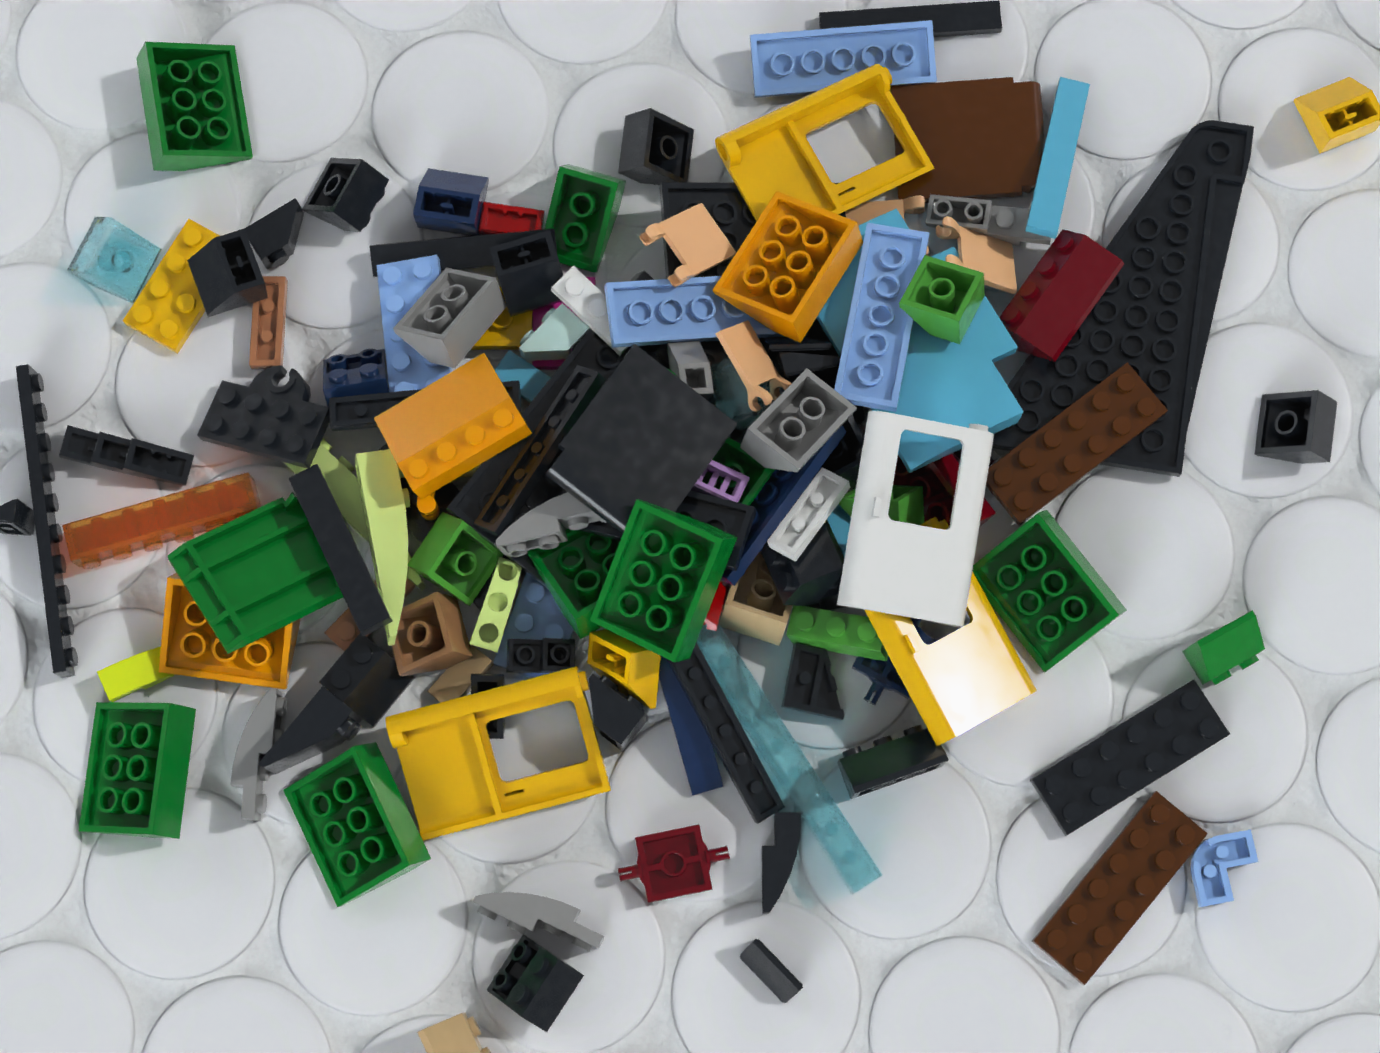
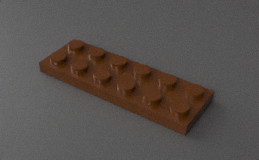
(1073, 443)
(1119, 888)

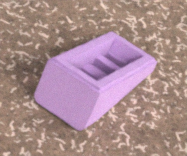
(726, 472)

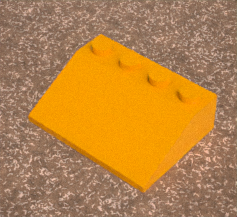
(789, 265)
(452, 426)
(195, 651)

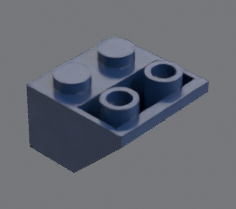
(450, 202)
(355, 374)

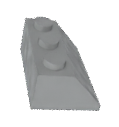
(451, 316)
(797, 424)

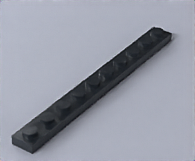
(47, 531)

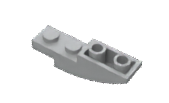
(983, 217)
(545, 526)
(256, 740)
(527, 910)

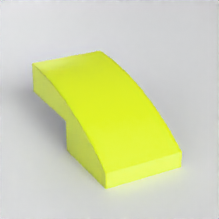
(132, 674)

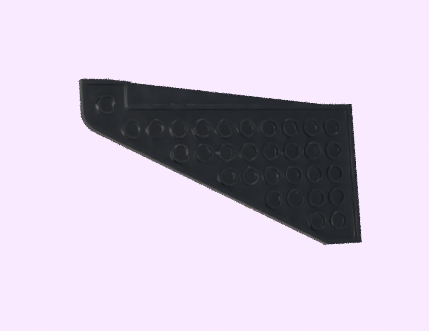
(1156, 305)

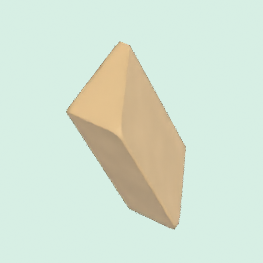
(457, 679)

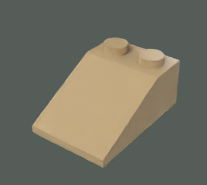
(755, 605)
(453, 1036)

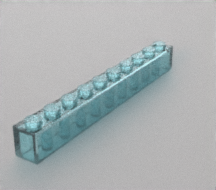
(788, 762)

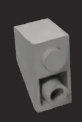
(691, 366)

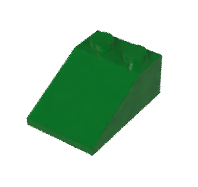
(583, 215)

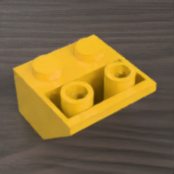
(1339, 113)
(626, 664)

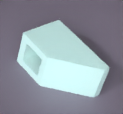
(554, 337)

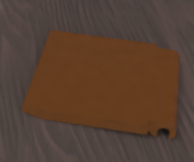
(977, 134)

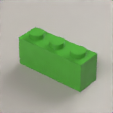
(835, 632)

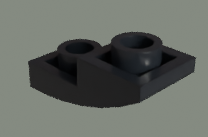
(540, 655)

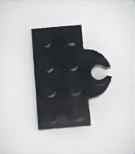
(267, 418)

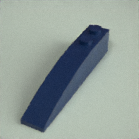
(691, 737)

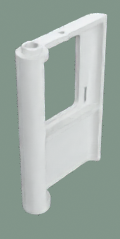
(908, 565)

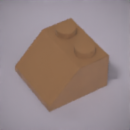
(431, 635)

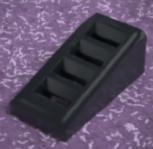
(792, 364)

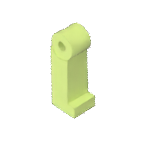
(496, 606)

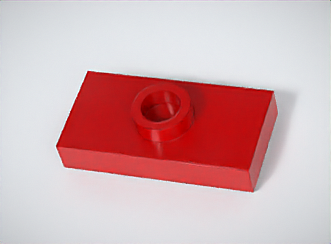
(507, 218)

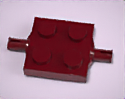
(673, 863)

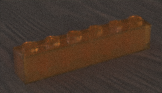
(159, 521)

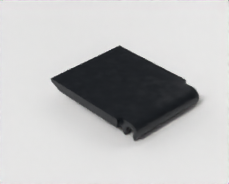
(639, 440)

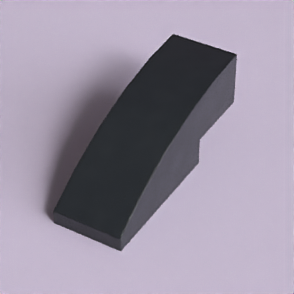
(780, 858)

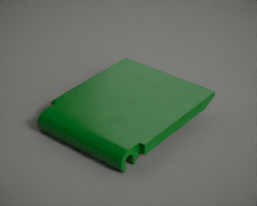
(256, 573)

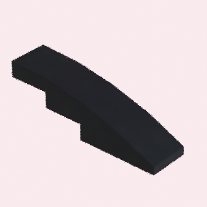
(126, 455)

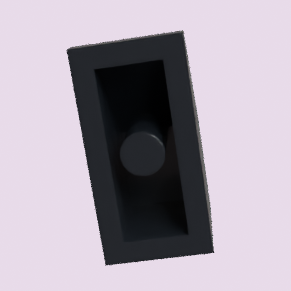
(276, 234)

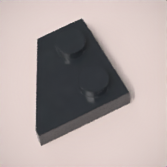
(810, 683)

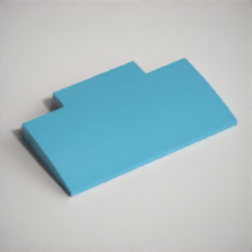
(940, 377)

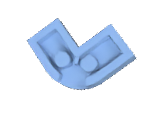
(1211, 863)

